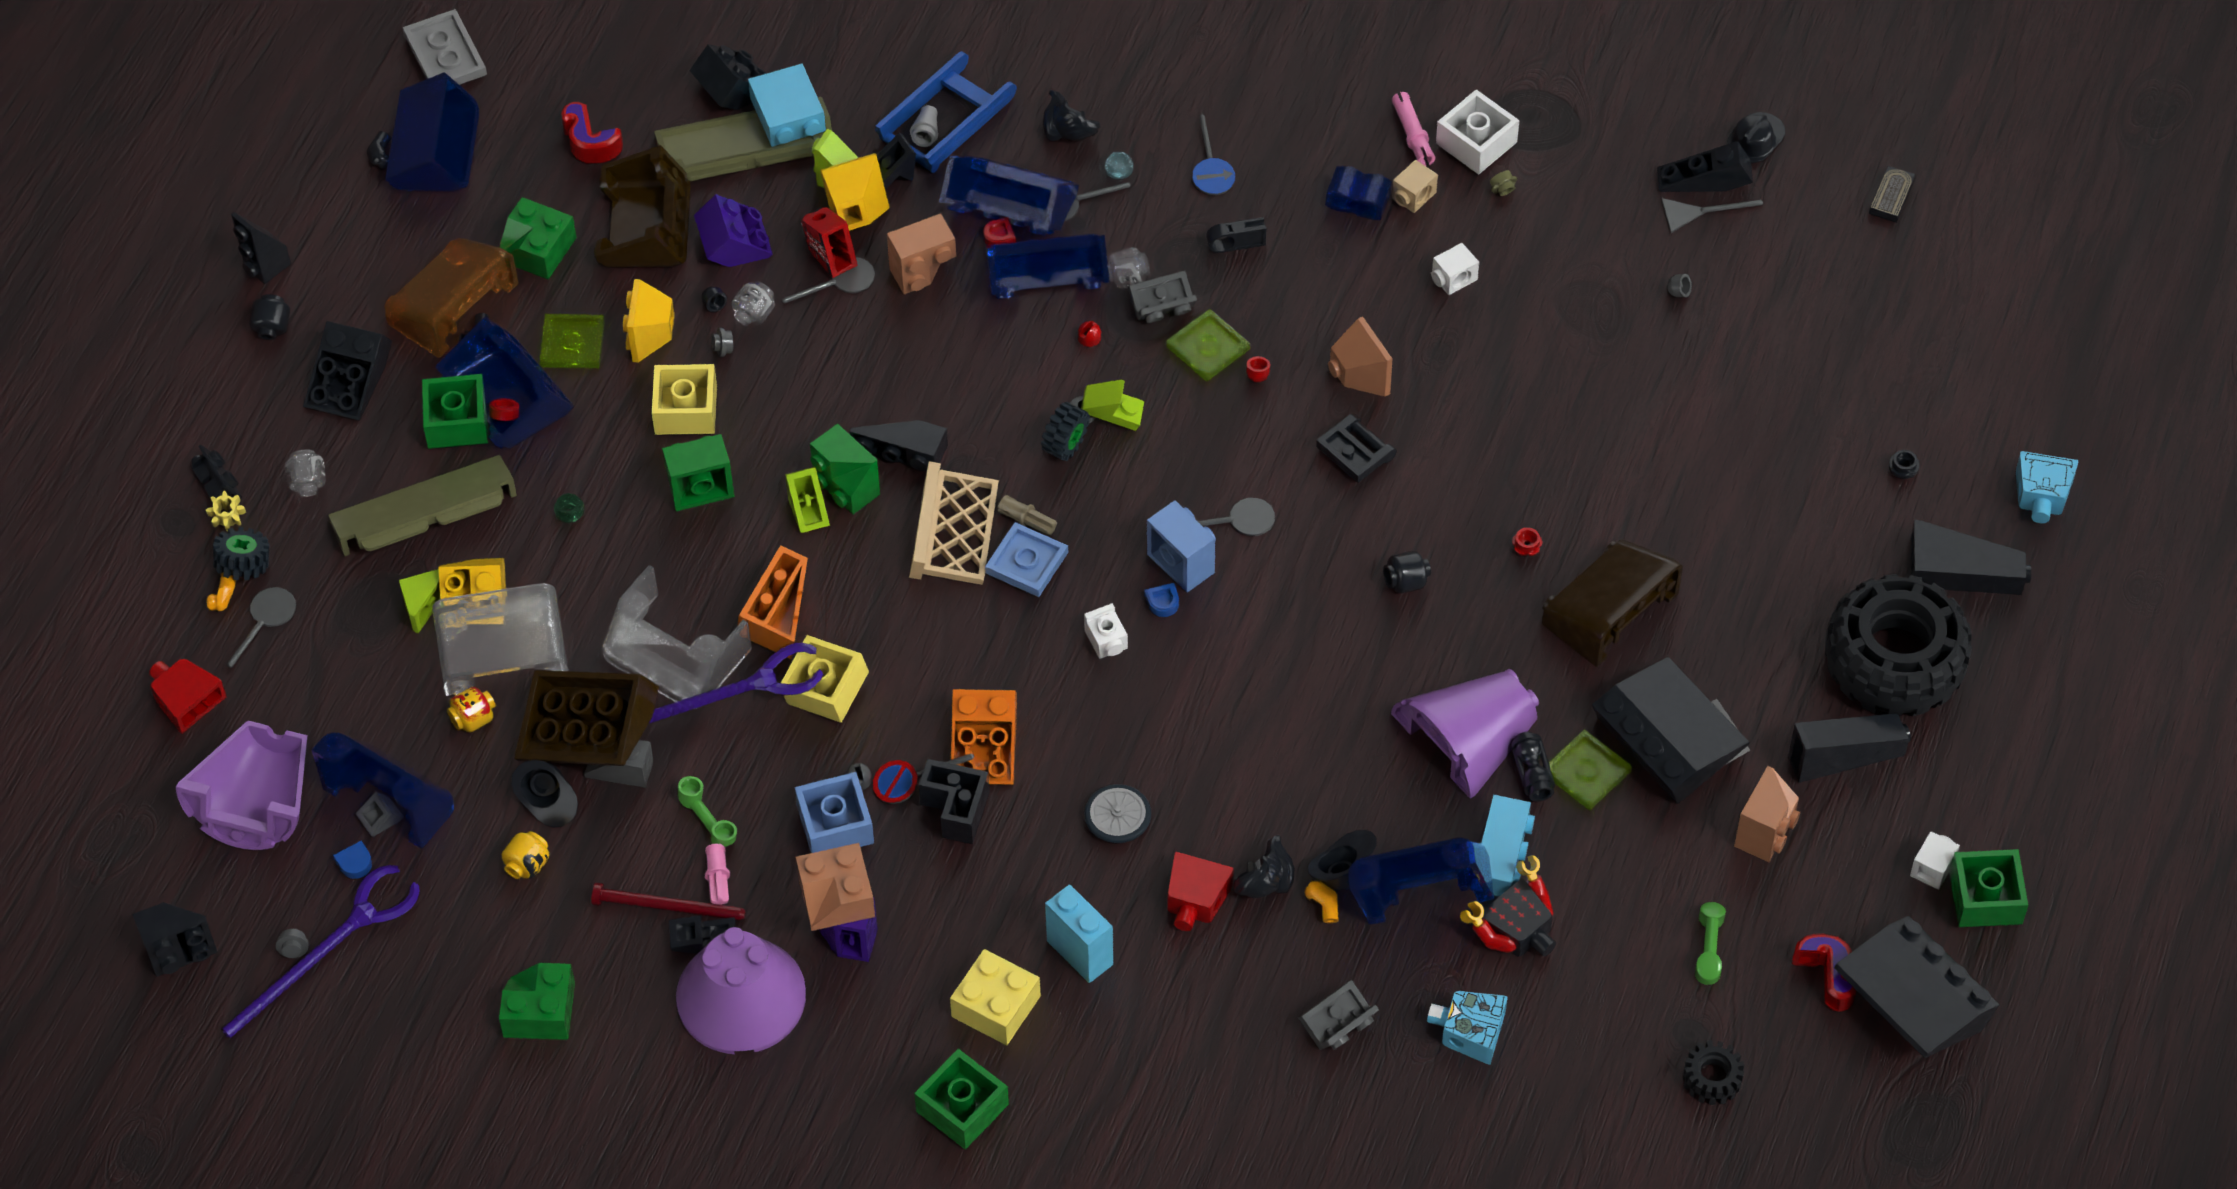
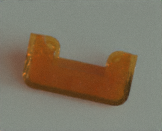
(447, 289)

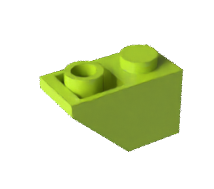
(829, 151)

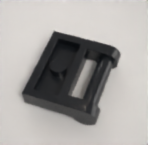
(1352, 454)

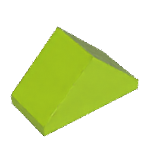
(806, 499)
(419, 596)

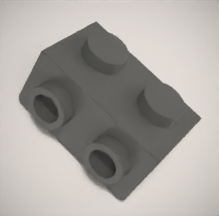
(1162, 296)
(1338, 1015)

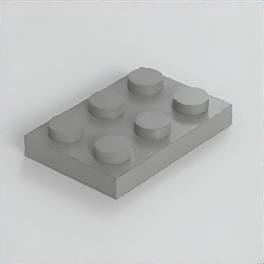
(445, 46)

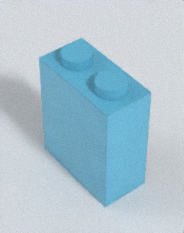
(787, 105)
(1079, 933)

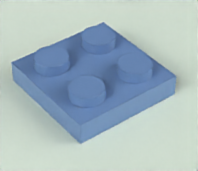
(1026, 559)

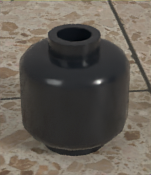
(269, 316)
(1406, 572)

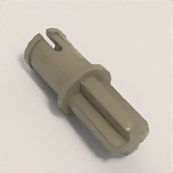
(1026, 515)

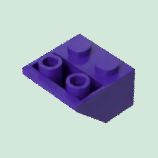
(732, 232)
(852, 939)

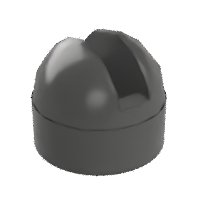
(1679, 285)
(865, 771)

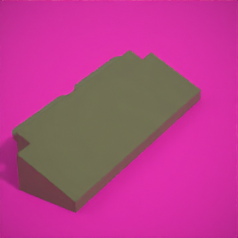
(730, 145)
(422, 504)

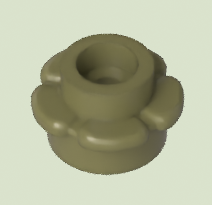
(1503, 183)

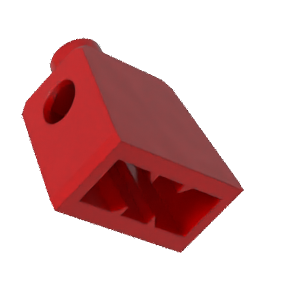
(185, 692)
(1197, 889)

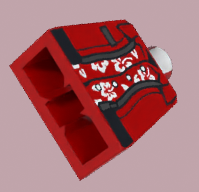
(828, 231)

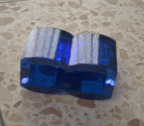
(1358, 192)

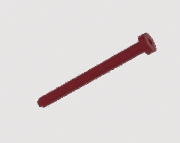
(601, 894)

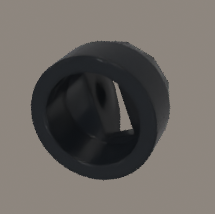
(714, 299)

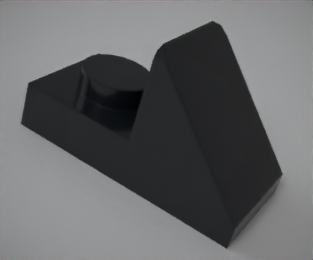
(896, 160)

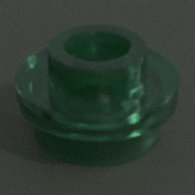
(569, 501)

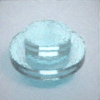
(1119, 165)

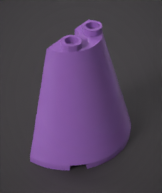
(1472, 723)
(248, 787)

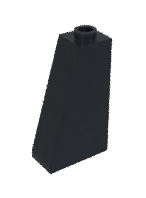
(1965, 562)
(1845, 744)

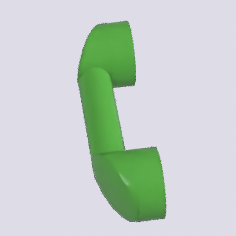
(690, 796)
(1709, 963)

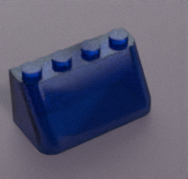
(433, 136)

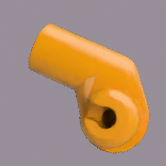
(225, 591)
(1326, 897)

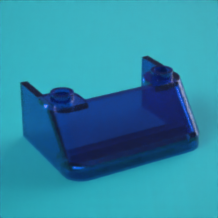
(1046, 263)

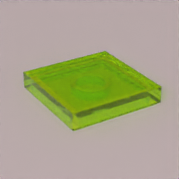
(572, 341)
(1208, 345)
(1588, 769)

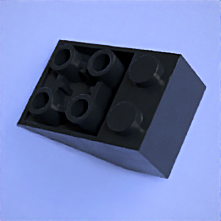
(346, 370)

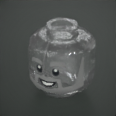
(1128, 267)
(753, 303)
(305, 472)

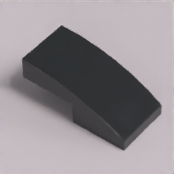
(693, 934)

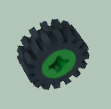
(1065, 431)
(241, 553)

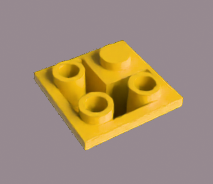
(856, 190)
(648, 321)
(471, 577)

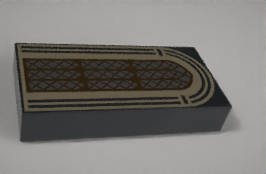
(1892, 194)

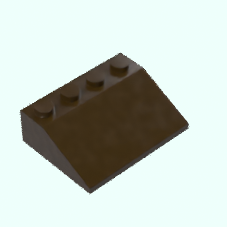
(585, 717)

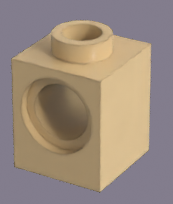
(1414, 186)

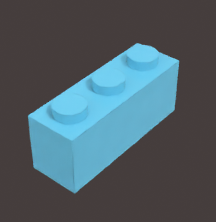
(1504, 839)

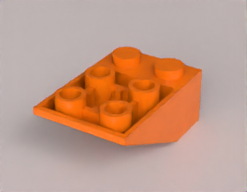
(987, 728)

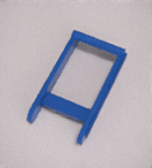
(948, 77)

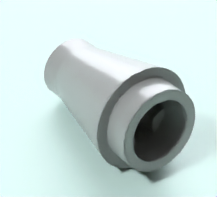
(925, 127)

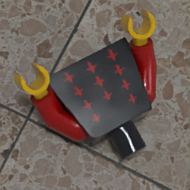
(1517, 917)

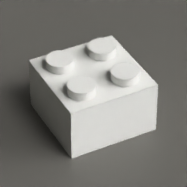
(1477, 131)

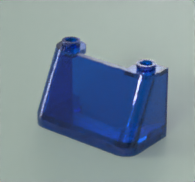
(509, 374)
(353, 763)
(1379, 877)

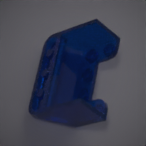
(1009, 192)

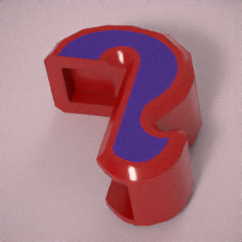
(585, 145)
(1827, 951)

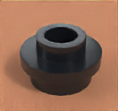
(1906, 458)

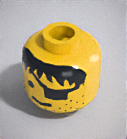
(525, 855)

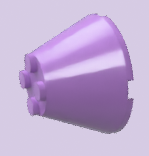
(740, 993)

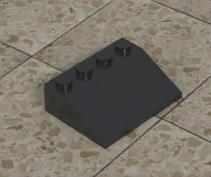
(1669, 727)
(1918, 987)

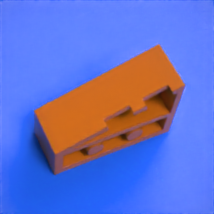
(776, 601)

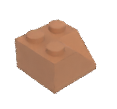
(918, 252)
(1767, 817)
(835, 886)

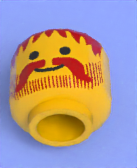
(471, 709)

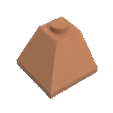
(1361, 360)

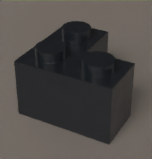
(960, 794)

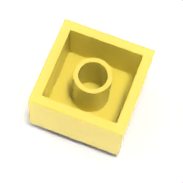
(684, 399)
(841, 679)
(995, 997)

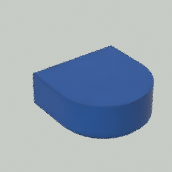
(1162, 600)
(354, 861)

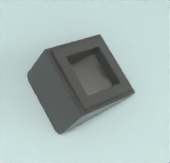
(379, 814)

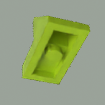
(1110, 404)

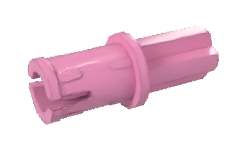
(717, 874)

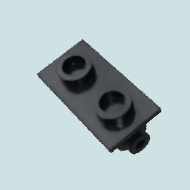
(210, 466)

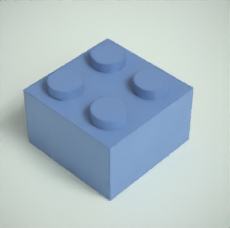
(1181, 545)
(834, 813)

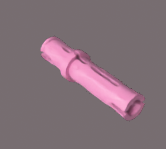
(1416, 137)

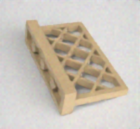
(928, 527)

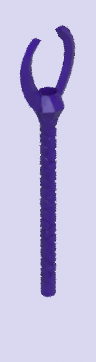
(762, 679)
(361, 915)

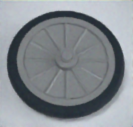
(1117, 813)

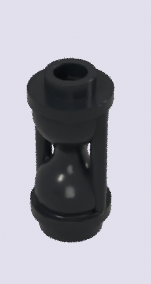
(1537, 780)

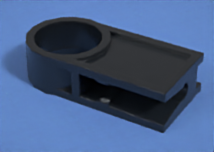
(1238, 235)

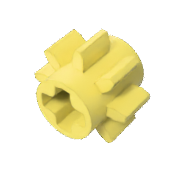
(227, 503)

